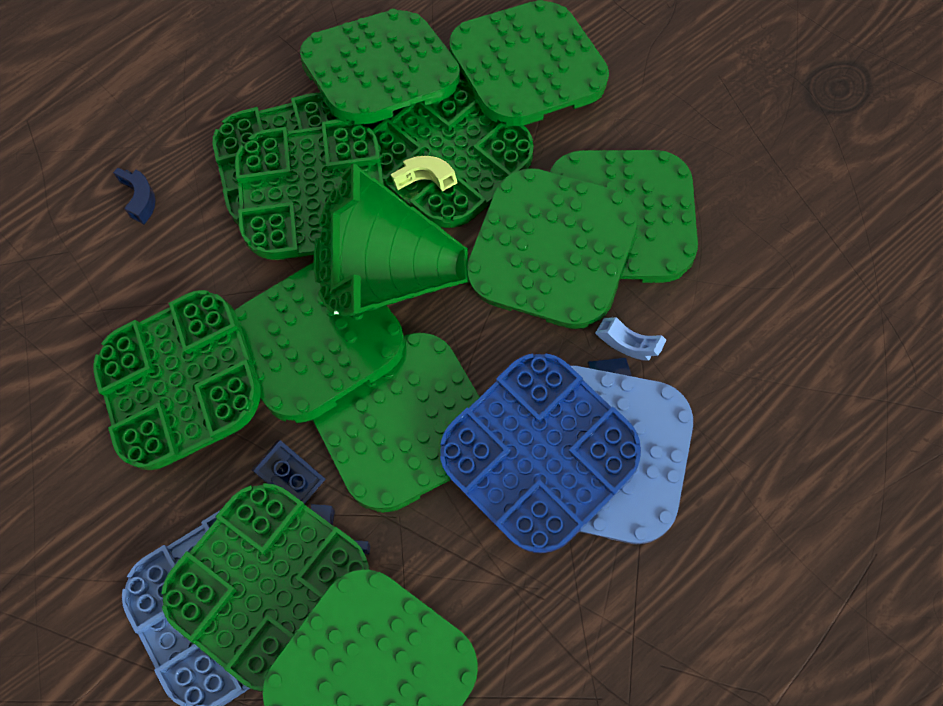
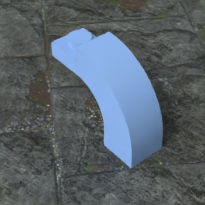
(626, 341)

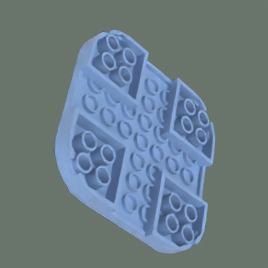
(664, 427)
(181, 666)

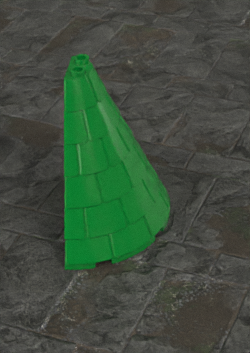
(380, 249)

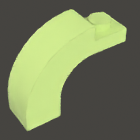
(425, 168)

